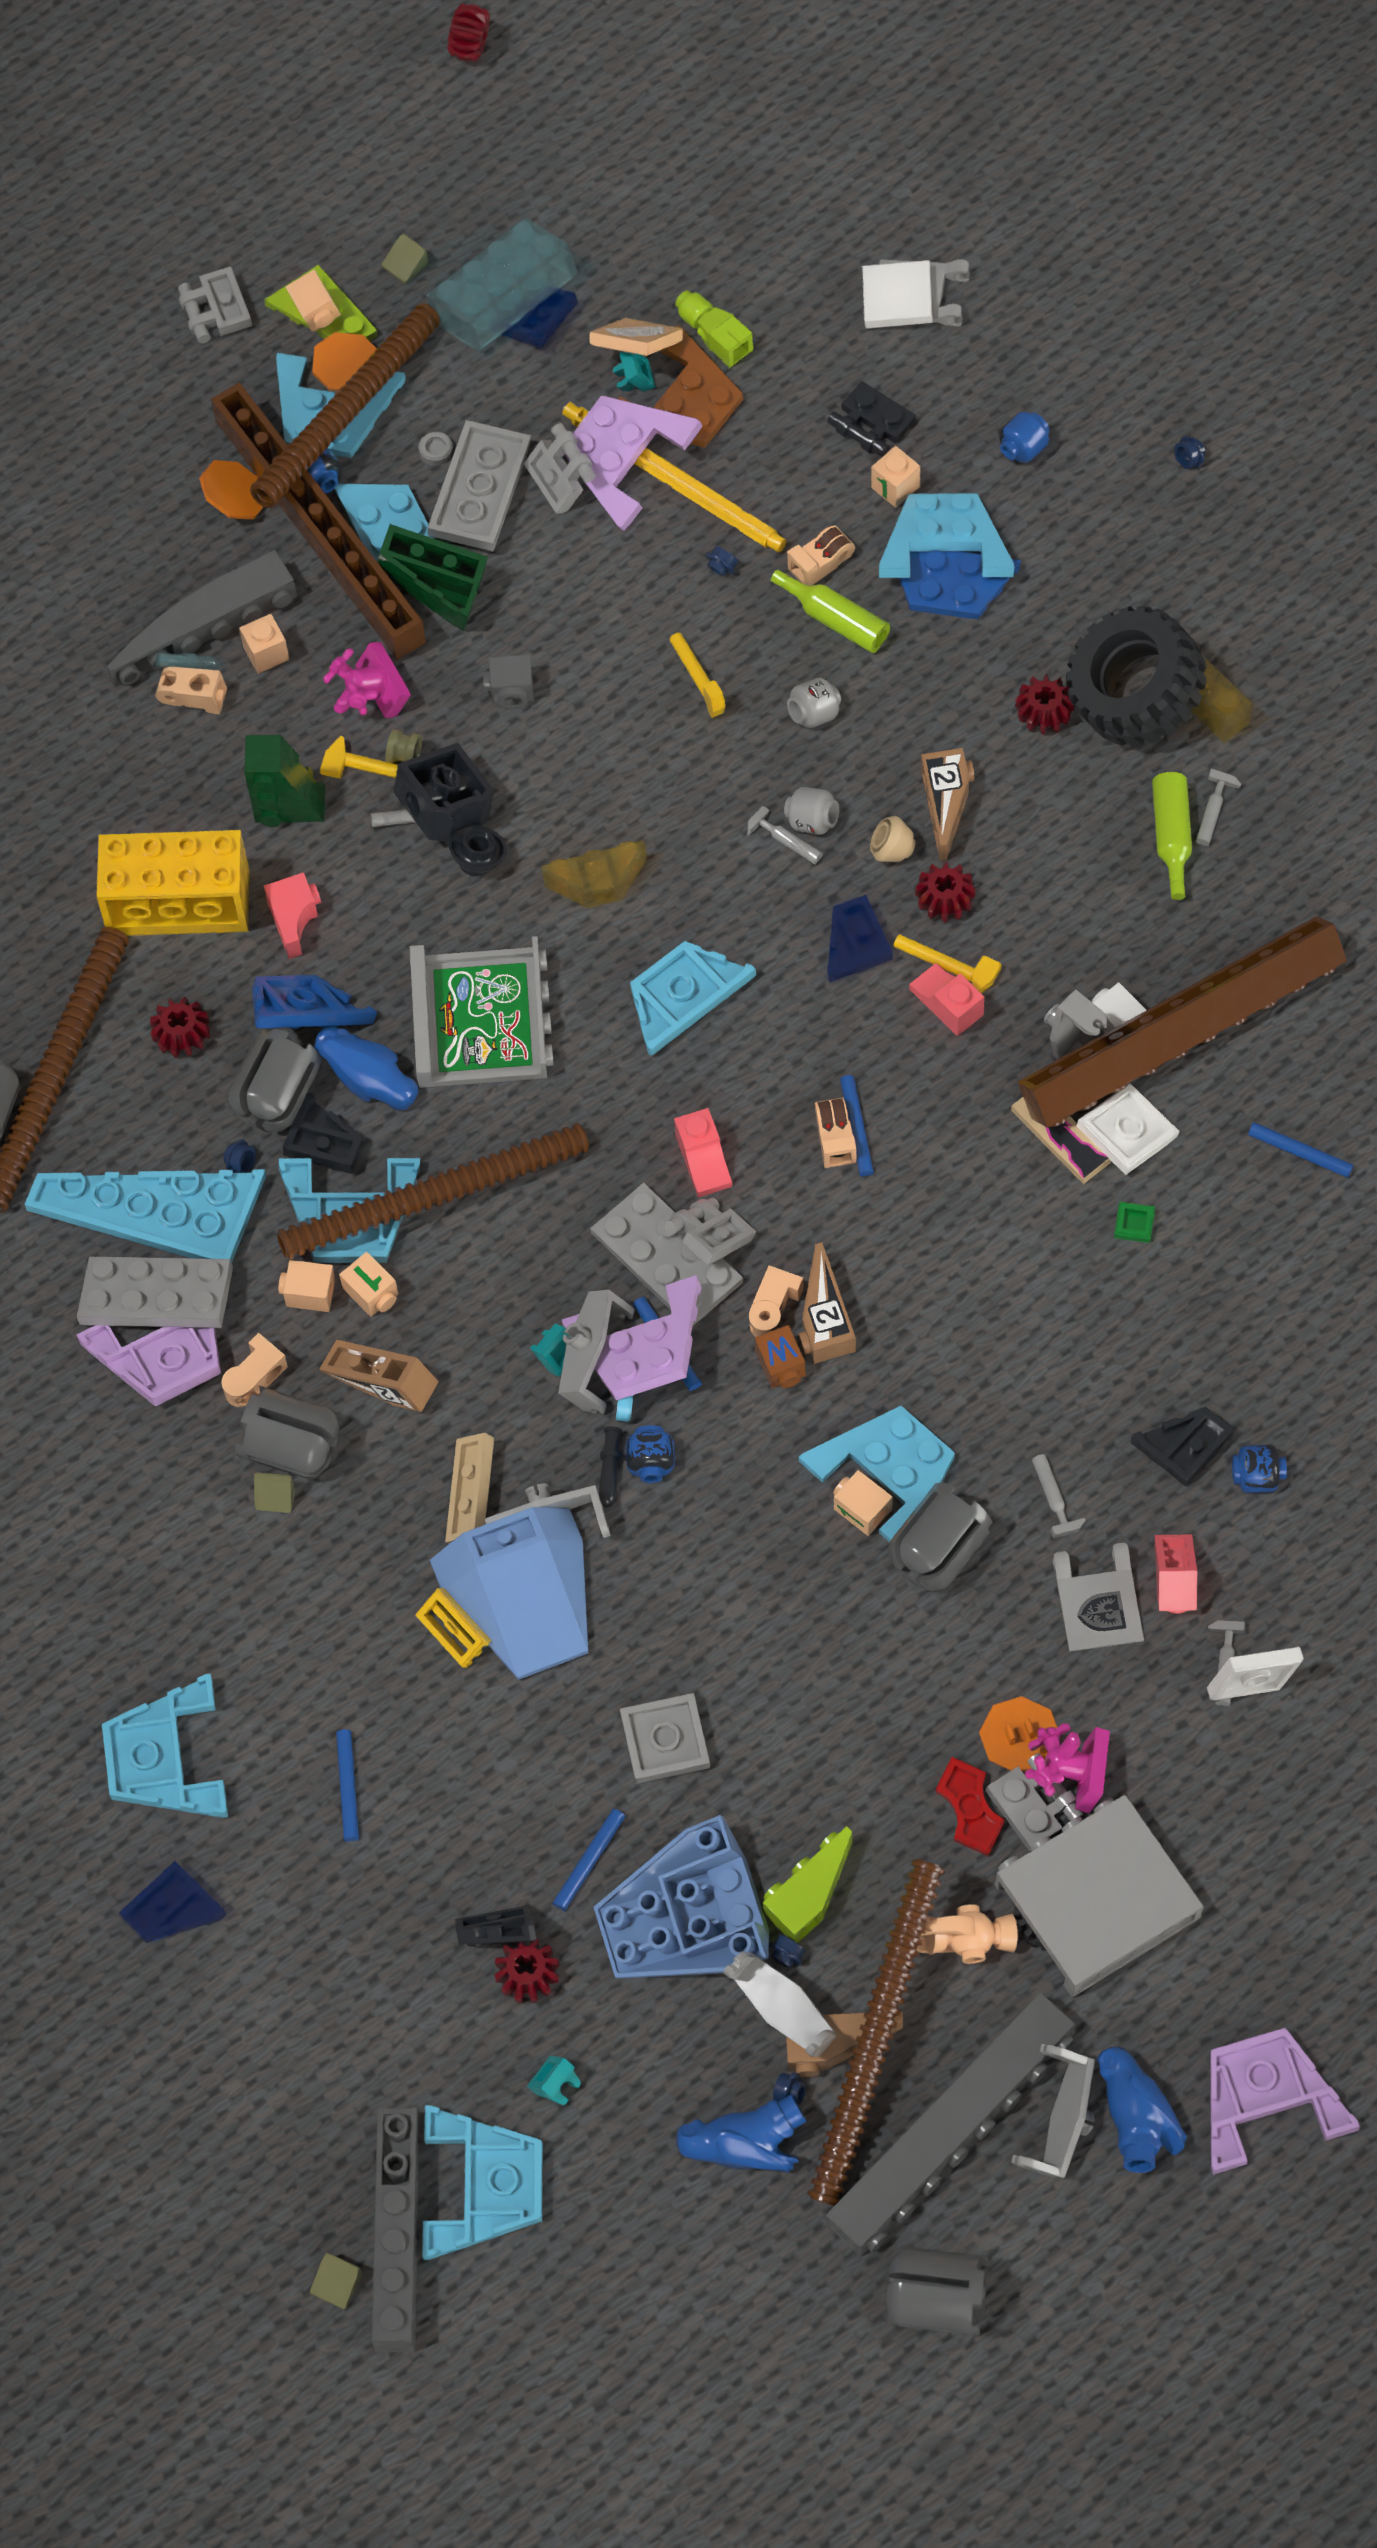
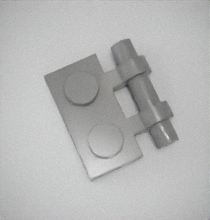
(225, 302)
(553, 475)
(716, 1236)
(1026, 1810)

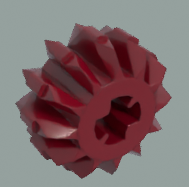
(468, 32)
(1053, 714)
(945, 891)
(179, 1027)
(525, 1983)

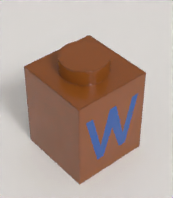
(780, 1357)

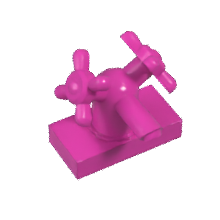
(372, 680)
(1066, 1761)

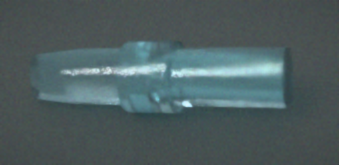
(186, 660)

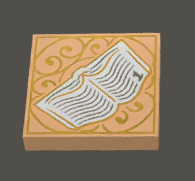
(636, 336)

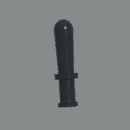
(610, 1459)

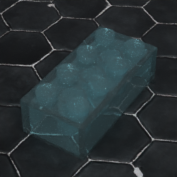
(502, 284)

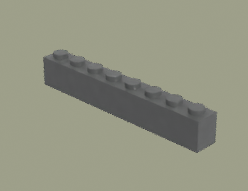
(949, 2126)

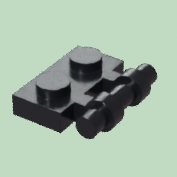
(877, 412)

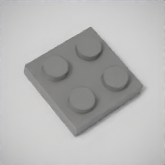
(665, 1738)

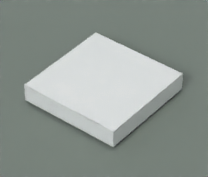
(897, 294)
(1127, 1128)
(1255, 1673)

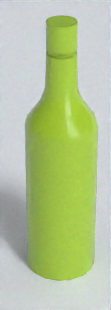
(837, 612)
(1172, 826)

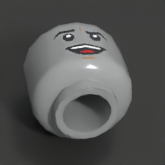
(813, 703)
(811, 810)

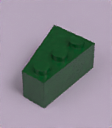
(433, 572)
(279, 783)

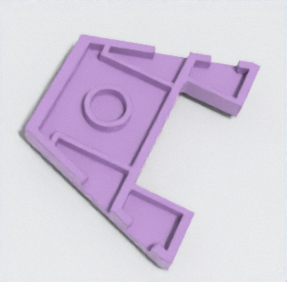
(615, 437)
(651, 1351)
(160, 1362)
(1264, 2079)

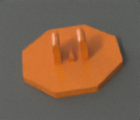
(339, 358)
(228, 489)
(1010, 1730)

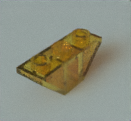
(596, 875)

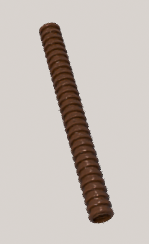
(345, 406)
(59, 1059)
(433, 1191)
(876, 2032)

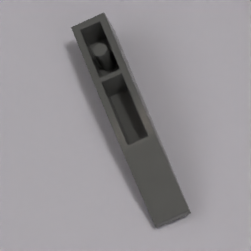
(207, 614)
(395, 2231)

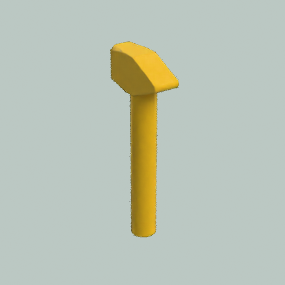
(709, 689)
(337, 758)
(981, 976)

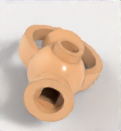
(969, 1934)

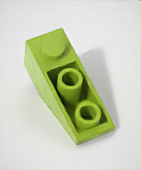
(805, 1896)

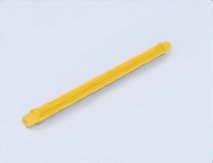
(696, 491)

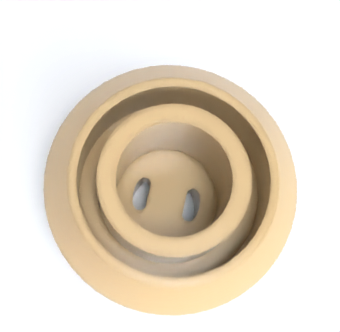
(892, 840)

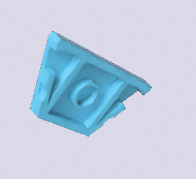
(375, 506)
(683, 990)

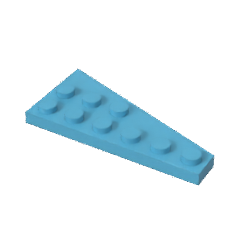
(160, 1209)

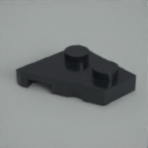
(322, 1138)
(1185, 1443)
(497, 1926)

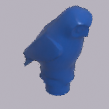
(366, 1068)
(1138, 2111)
(744, 2138)

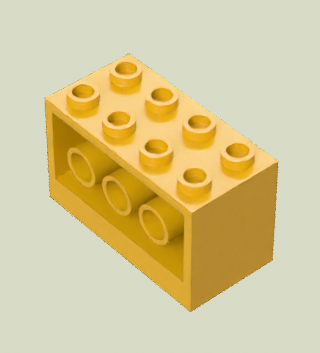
(173, 882)

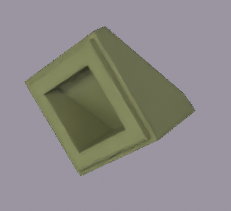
(405, 259)
(273, 1492)
(336, 2281)

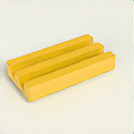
(462, 1618)

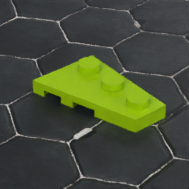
(350, 320)

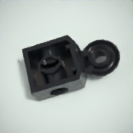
(451, 805)

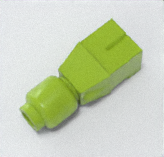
(716, 327)

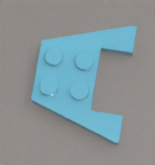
(302, 404)
(945, 524)
(377, 1242)
(895, 1453)
(146, 1754)
(500, 2182)

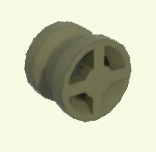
(403, 746)

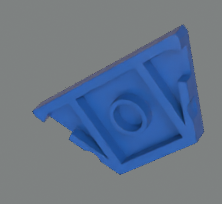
(950, 583)
(304, 1002)

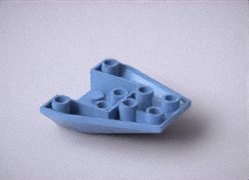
(522, 1586)
(685, 1909)

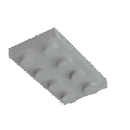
(479, 485)
(639, 1240)
(155, 1292)

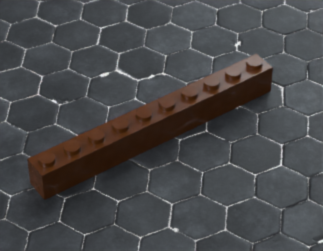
(322, 526)
(1182, 1022)

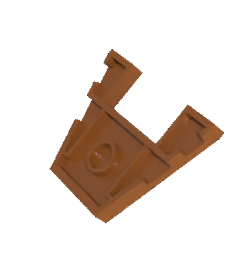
(699, 390)

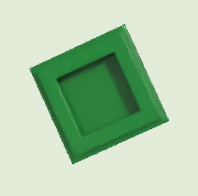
(1134, 1222)

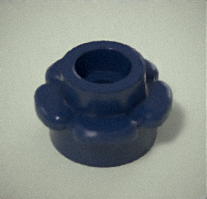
(1191, 449)
(721, 561)
(239, 1157)
(787, 1952)
(789, 2085)

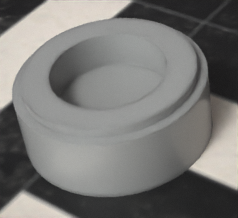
(435, 448)

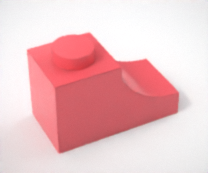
(292, 907)
(949, 998)
(702, 1152)
(1176, 1573)

